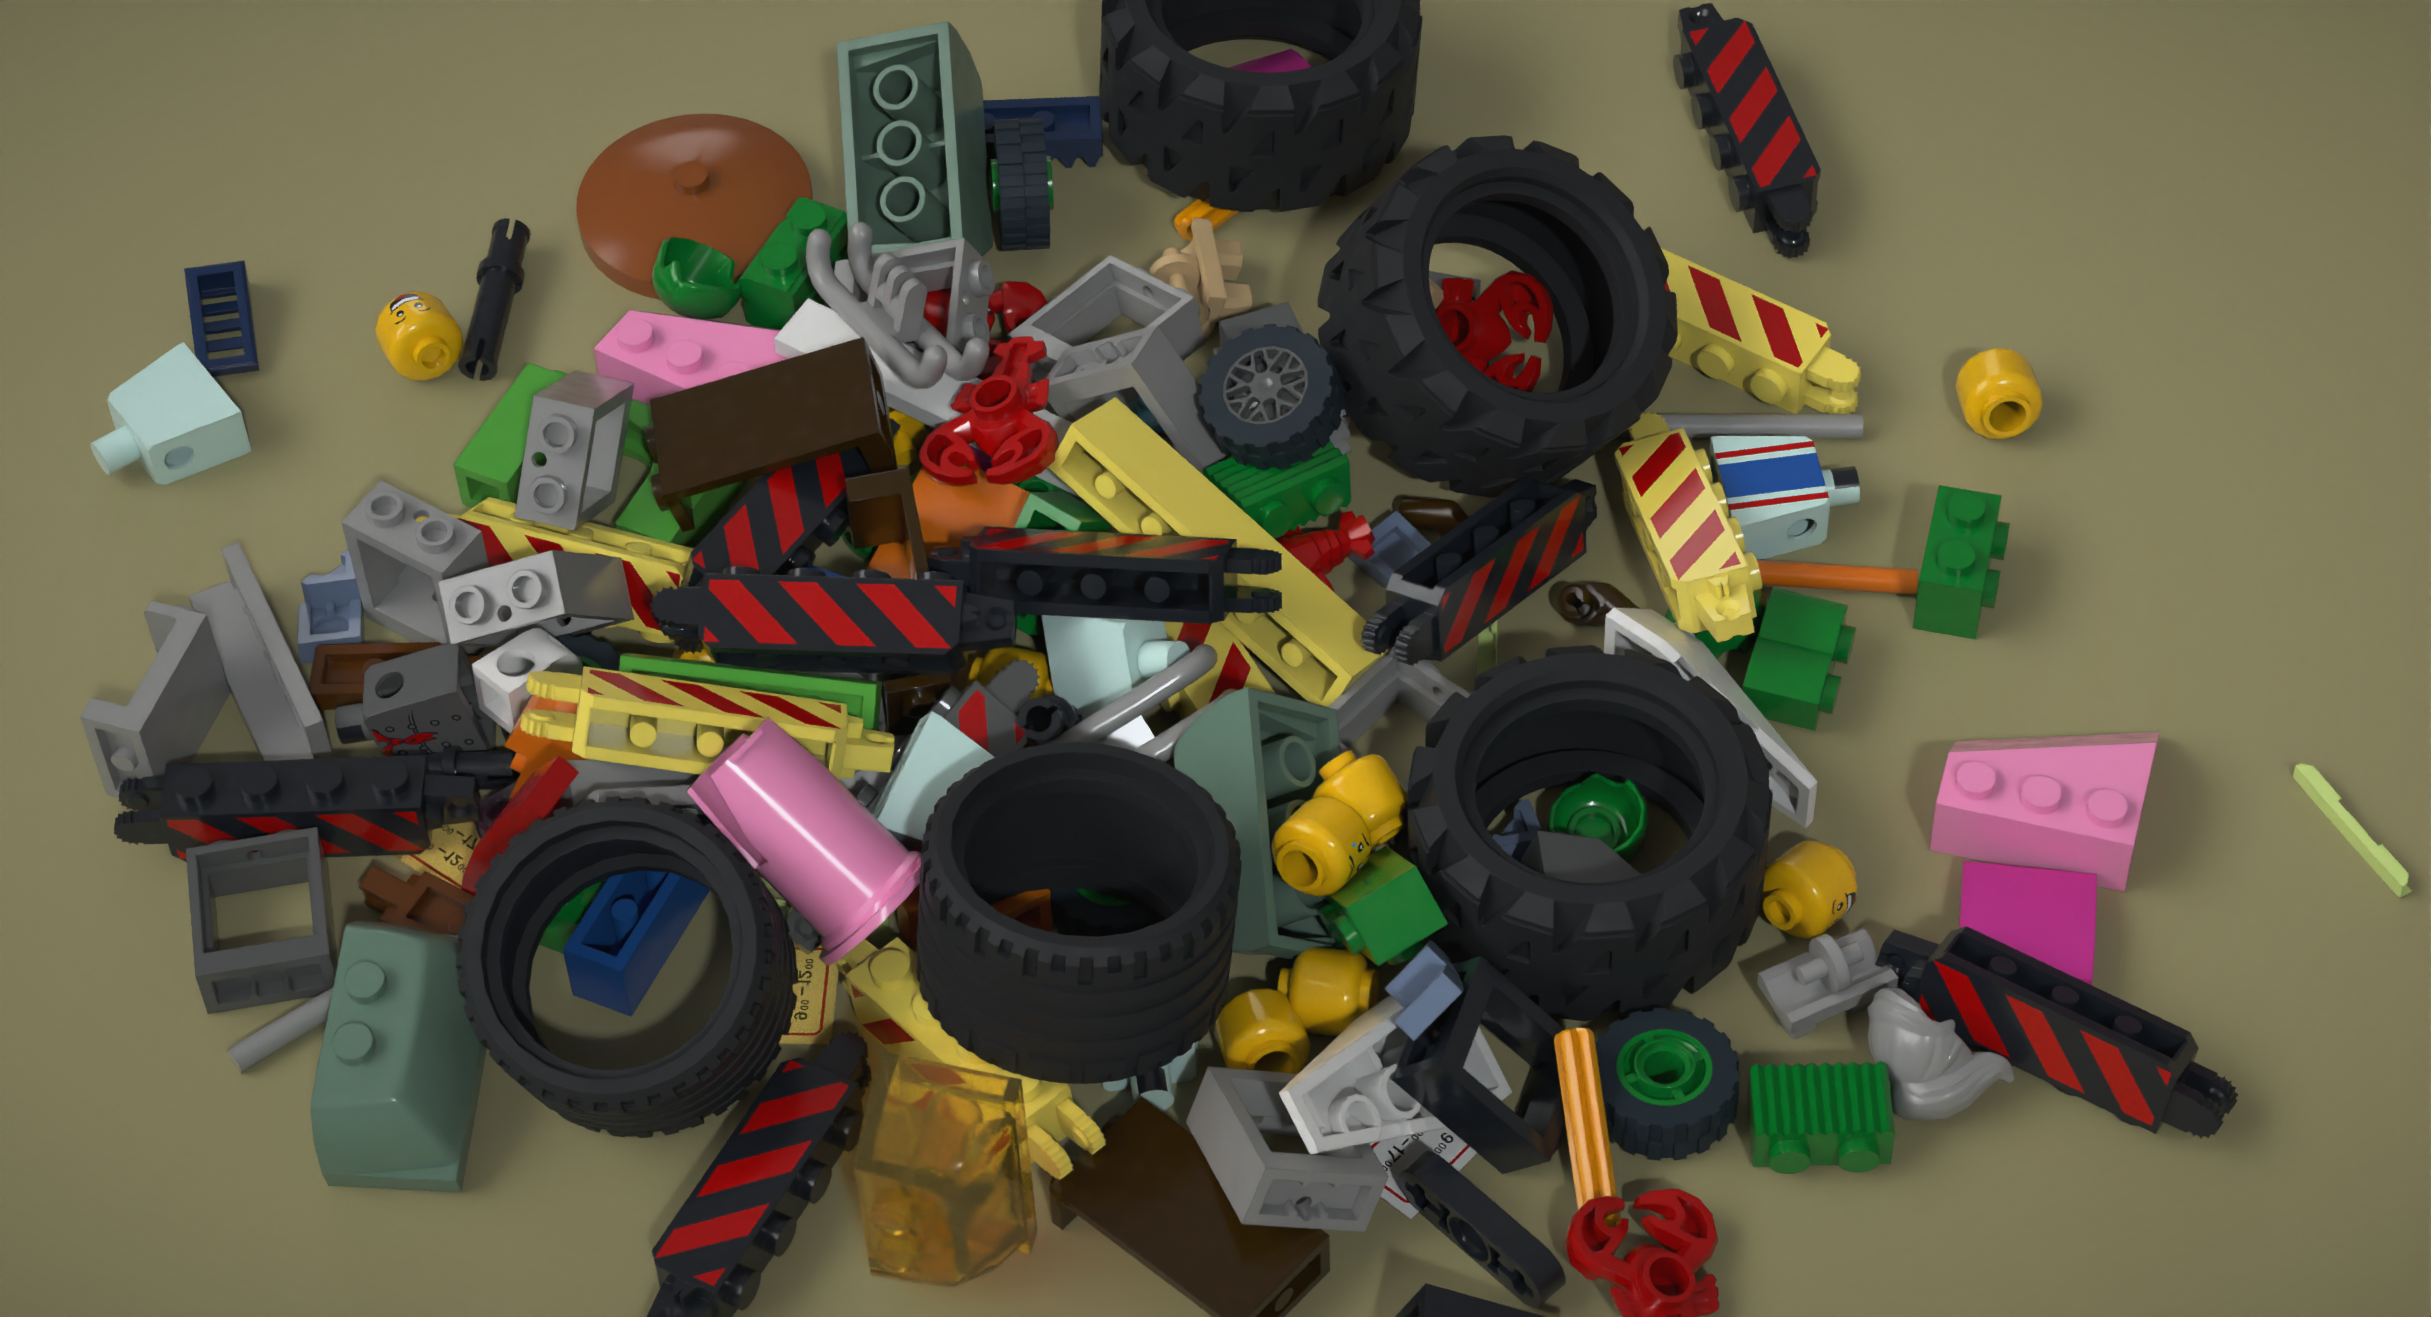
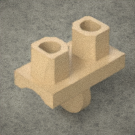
(1202, 272)

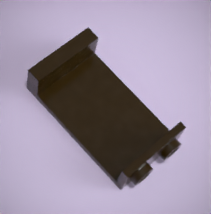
(768, 423)
(881, 513)
(1170, 1213)

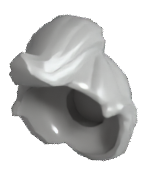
(1926, 1060)

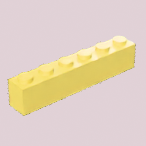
(1153, 490)

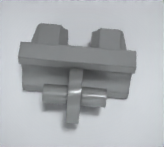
(1825, 982)

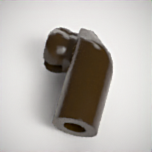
(1591, 602)

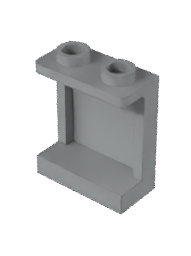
(170, 707)

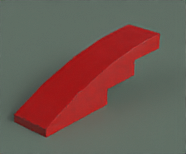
(534, 800)

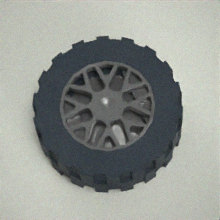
(1271, 397)

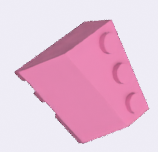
(680, 352)
(2047, 802)

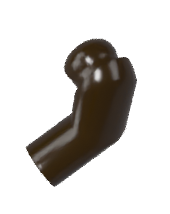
(1432, 513)

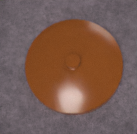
(687, 179)

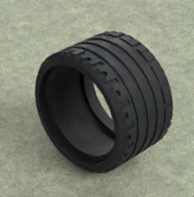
(549, 869)
(1075, 1002)

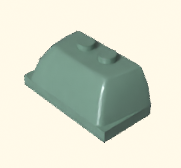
(914, 139)
(1261, 765)
(396, 1064)

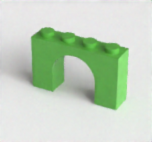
(495, 458)

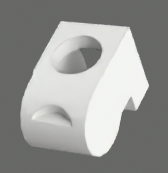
(504, 673)

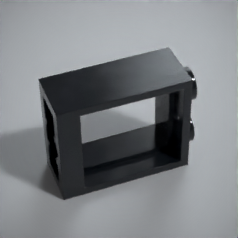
(1436, 1079)

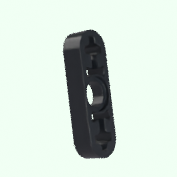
(1482, 1229)

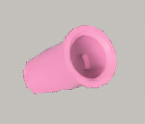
(807, 837)

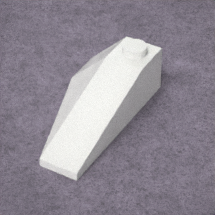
(1656, 636)
(1349, 1089)

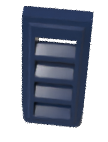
(217, 282)

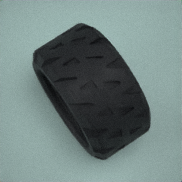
(1259, 134)
(1550, 222)
(1557, 724)

